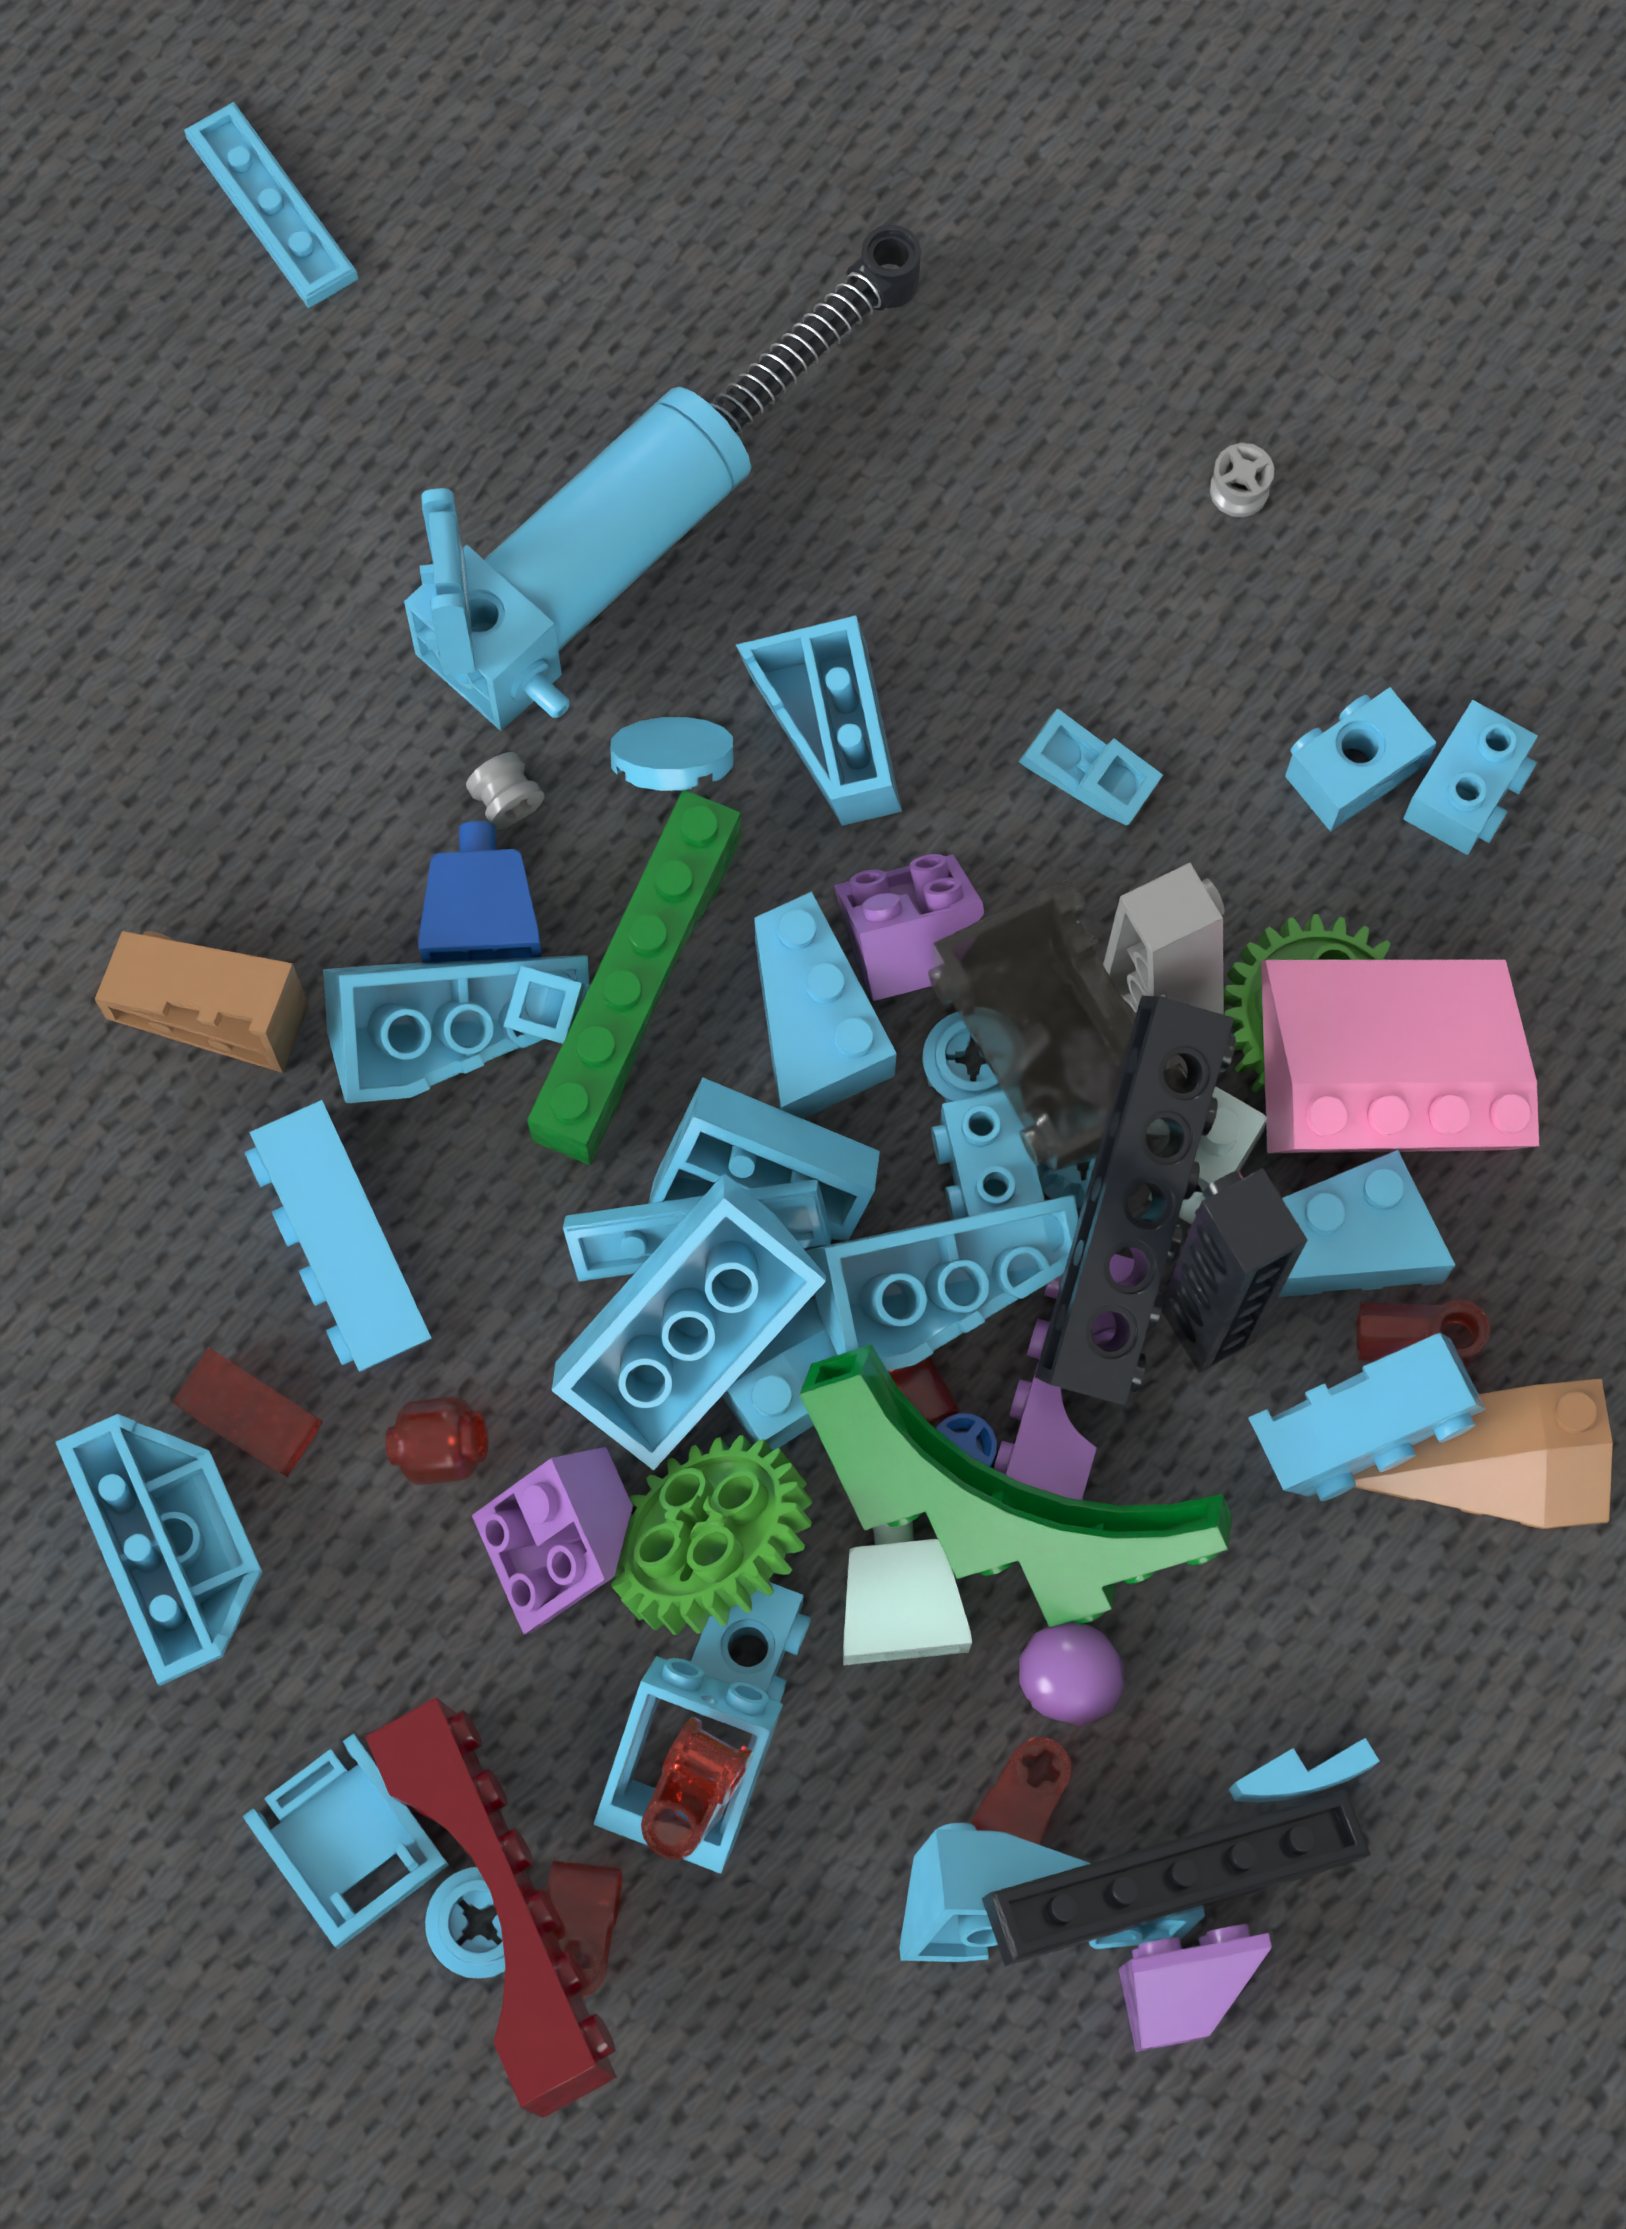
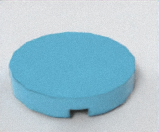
(671, 752)

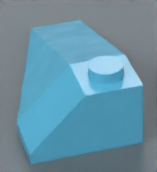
(425, 1022)
(939, 1279)
(768, 1391)
(963, 1865)

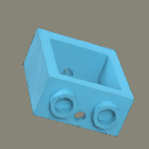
(688, 1687)

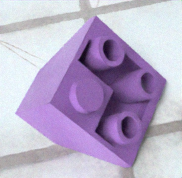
(899, 917)
(556, 1534)
(1186, 1992)

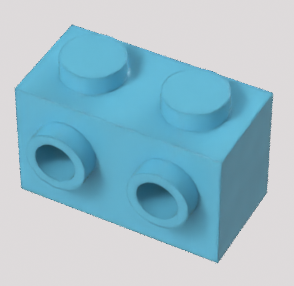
(1471, 777)
(985, 1156)

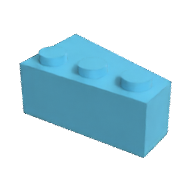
(830, 710)
(816, 1012)
(762, 1149)
(1366, 1232)
(1370, 1419)

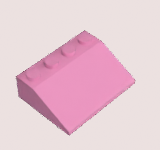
(1395, 1057)

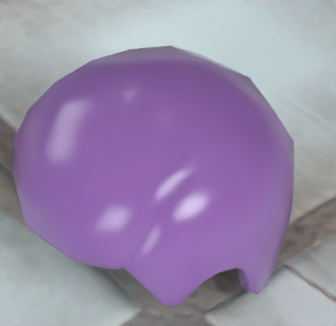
(1071, 1673)

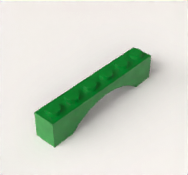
(614, 1015)

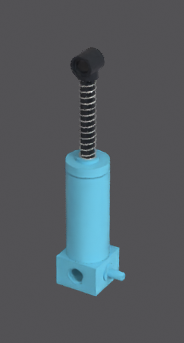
(636, 504)

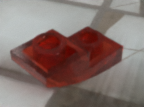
(247, 1412)

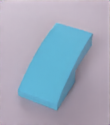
(1096, 773)
(544, 1004)
(1288, 1778)

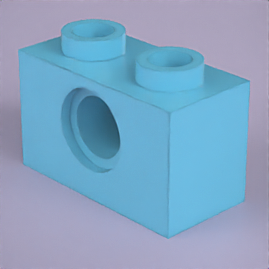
(1378, 728)
(774, 1621)

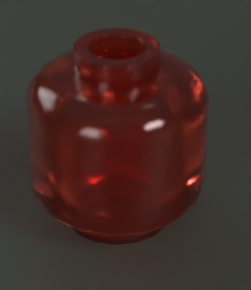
(437, 1440)

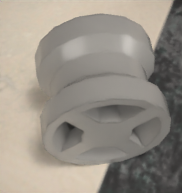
(1246, 466)
(505, 790)

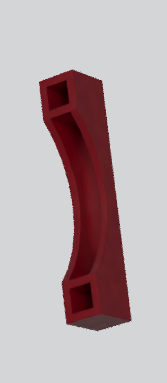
(544, 2027)

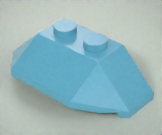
(165, 1539)

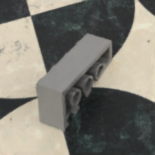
(1169, 943)

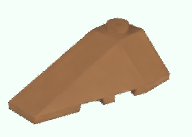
(1530, 1459)

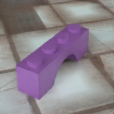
(1047, 1445)

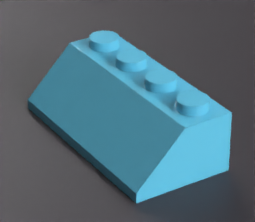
(687, 1323)

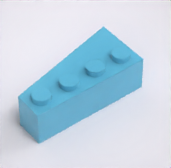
(339, 1236)

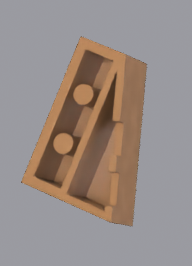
(205, 997)

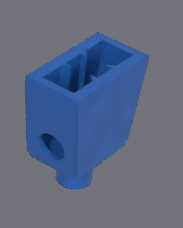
(478, 902)

